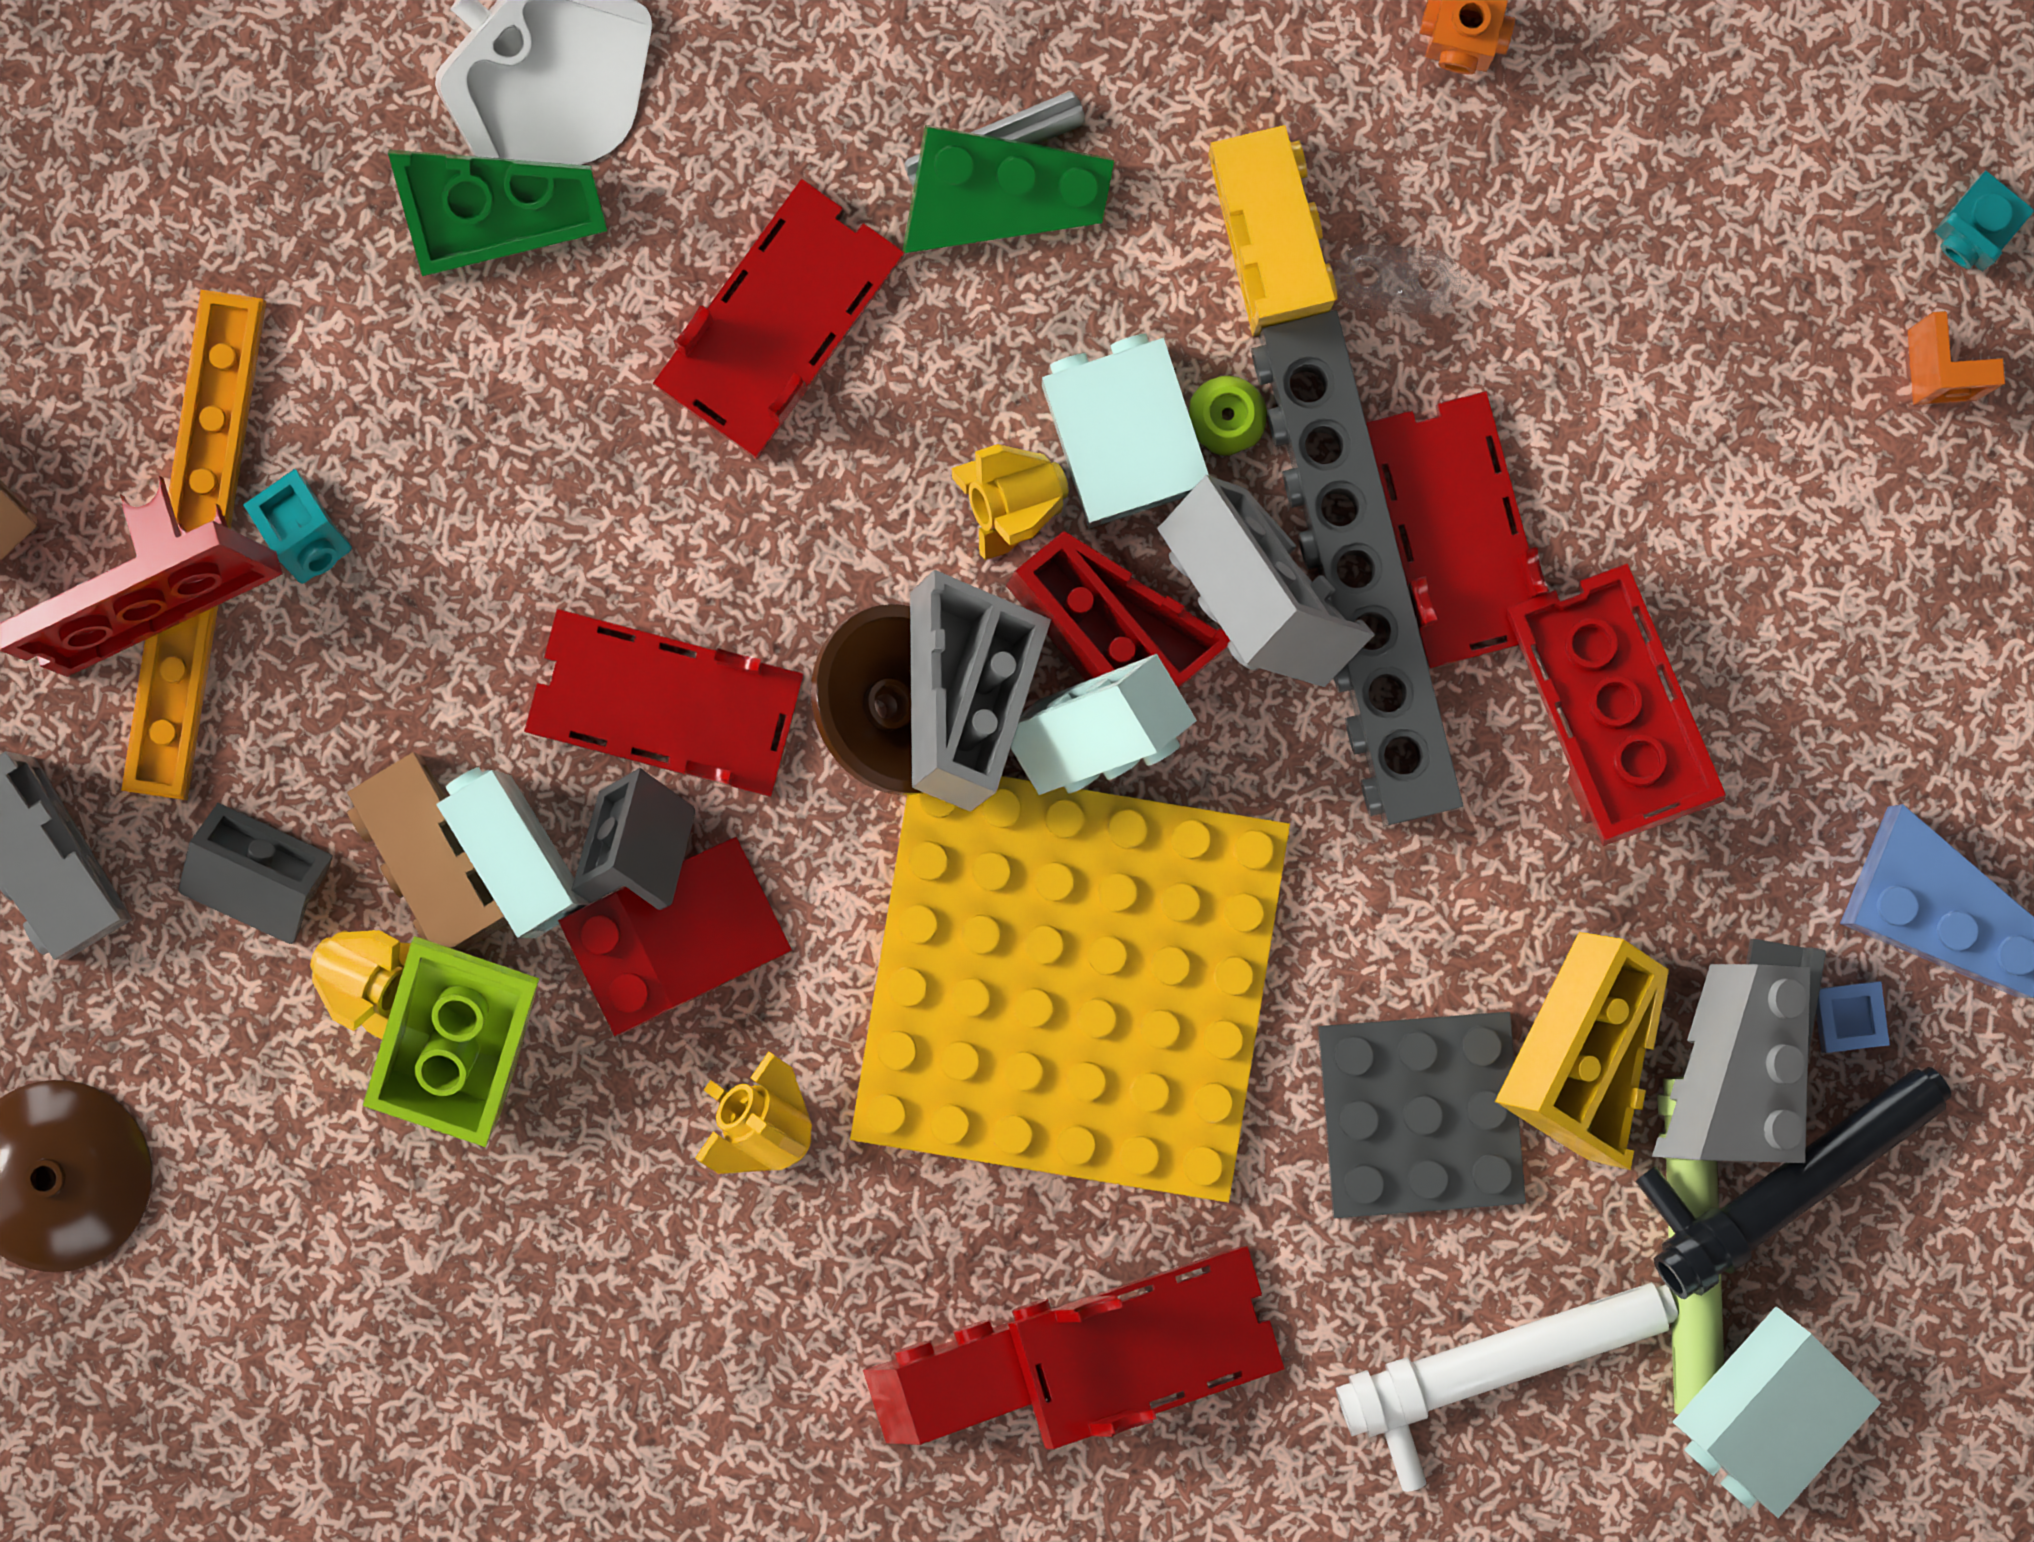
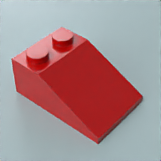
(658, 959)

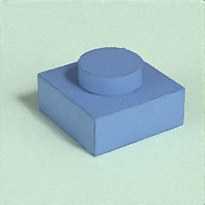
(1851, 1017)

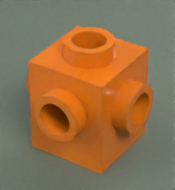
(1465, 48)

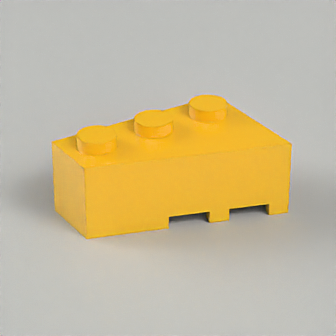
(1272, 227)
(1589, 1048)

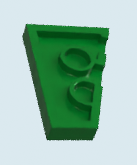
(999, 189)
(491, 207)

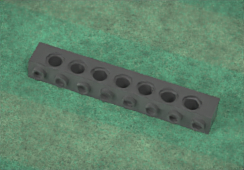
(1319, 347)

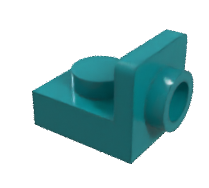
(1982, 223)
(297, 527)

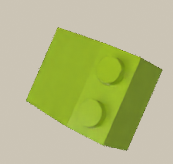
(451, 1042)

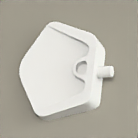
(546, 77)

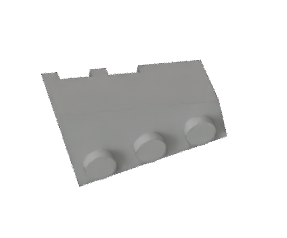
(1255, 588)
(967, 685)
(50, 865)
(1745, 1069)

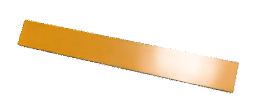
(202, 474)

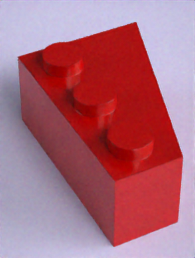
(1107, 616)
(952, 1384)

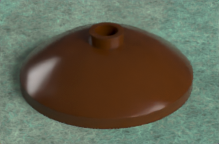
(855, 666)
(98, 1169)

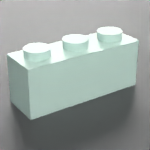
(1101, 727)

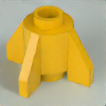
(1010, 495)
(359, 977)
(766, 1126)

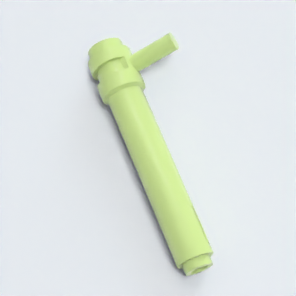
(1699, 1324)

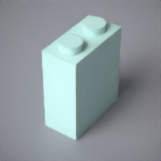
(1124, 429)
(510, 851)
(1774, 1414)

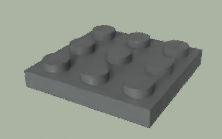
(1419, 1116)

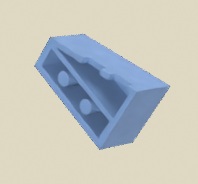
(1941, 907)

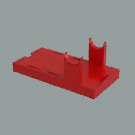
(756, 350)
(1456, 527)
(156, 590)
(702, 712)
(1627, 741)
(1115, 1355)

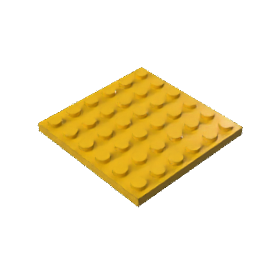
(1072, 986)

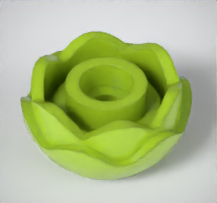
(1232, 435)

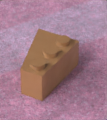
(424, 855)

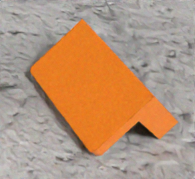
(1936, 377)

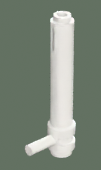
(1412, 1389)

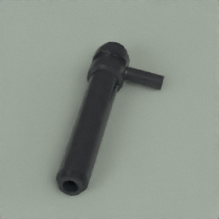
(1726, 1236)

